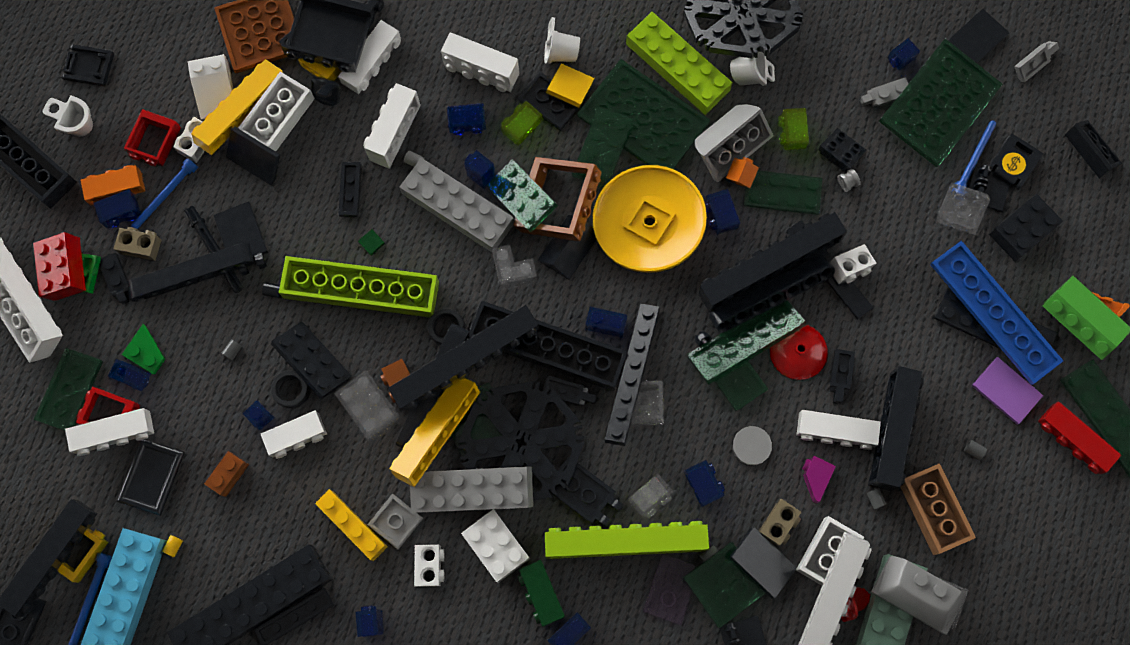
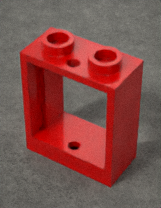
(144, 119)
(91, 398)

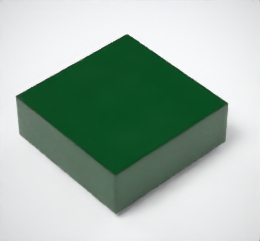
(371, 242)

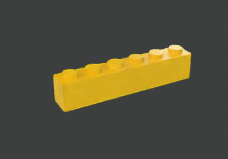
(234, 108)
(434, 431)

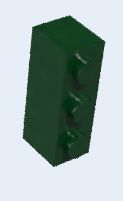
(540, 593)

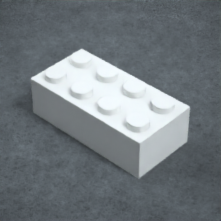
(480, 62)
(277, 111)
(392, 125)

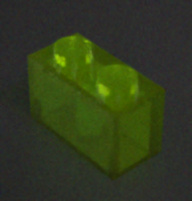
(521, 123)
(794, 129)

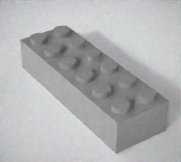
(457, 205)
(473, 490)

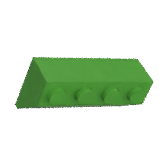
(1087, 317)

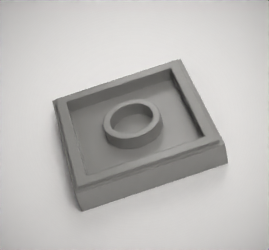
(395, 521)

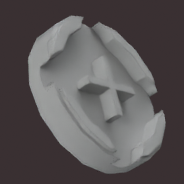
(752, 445)

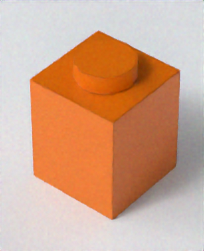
(742, 172)

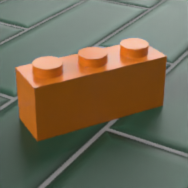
(111, 183)

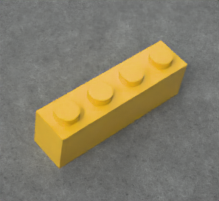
(351, 525)

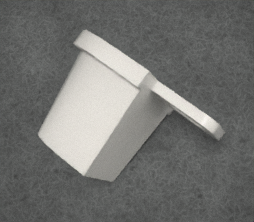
(560, 46)
(752, 71)
(71, 117)

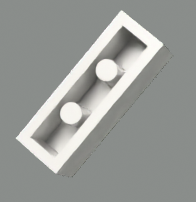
(294, 434)

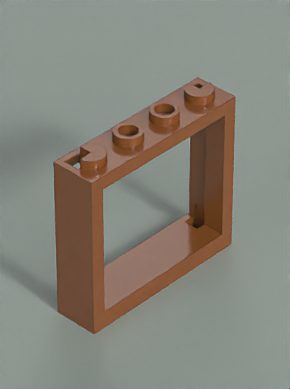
(583, 207)

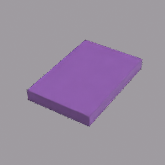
(1007, 390)

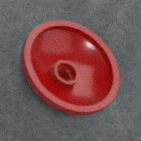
(798, 364)

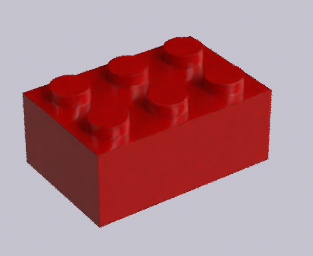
(59, 266)

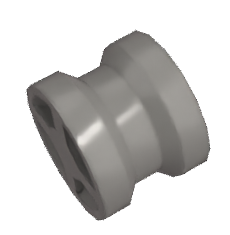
(848, 180)

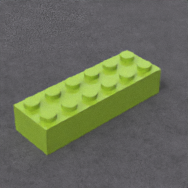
(678, 63)

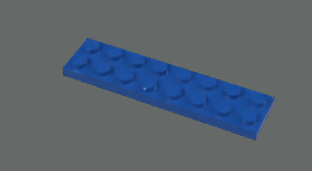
(996, 313)

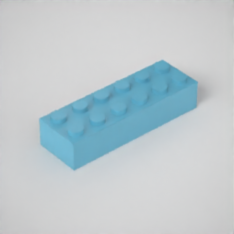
(124, 589)

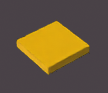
(570, 85)

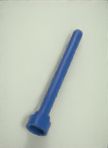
(977, 153)
(187, 168)
(103, 561)

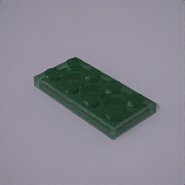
(604, 143)
(784, 192)
(521, 195)
(68, 389)

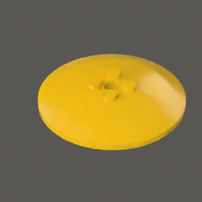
(645, 194)

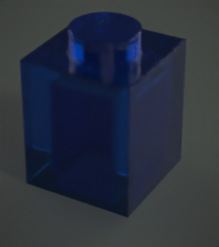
(903, 54)
(258, 415)

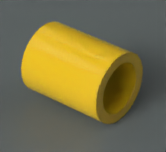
(172, 546)

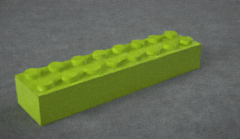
(359, 286)
(626, 541)

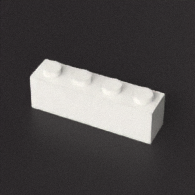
(375, 52)
(839, 429)
(109, 431)

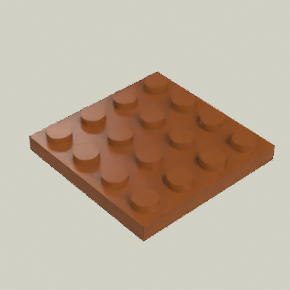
(254, 30)

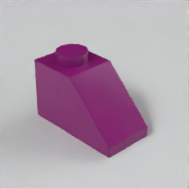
(817, 476)

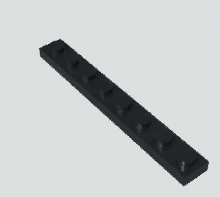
(632, 375)

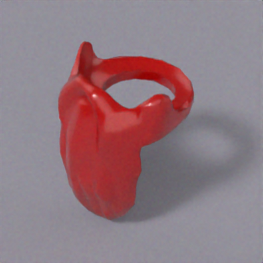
(856, 603)

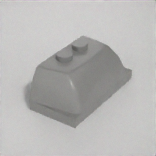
(731, 137)
(919, 593)

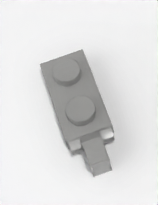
(1035, 60)
(884, 94)

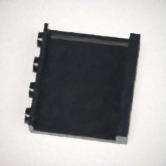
(329, 33)

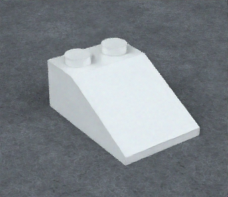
(210, 82)

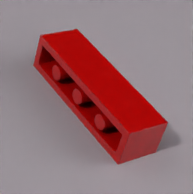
(1079, 438)

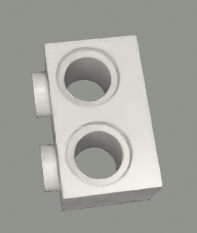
(195, 152)
(856, 262)
(423, 565)

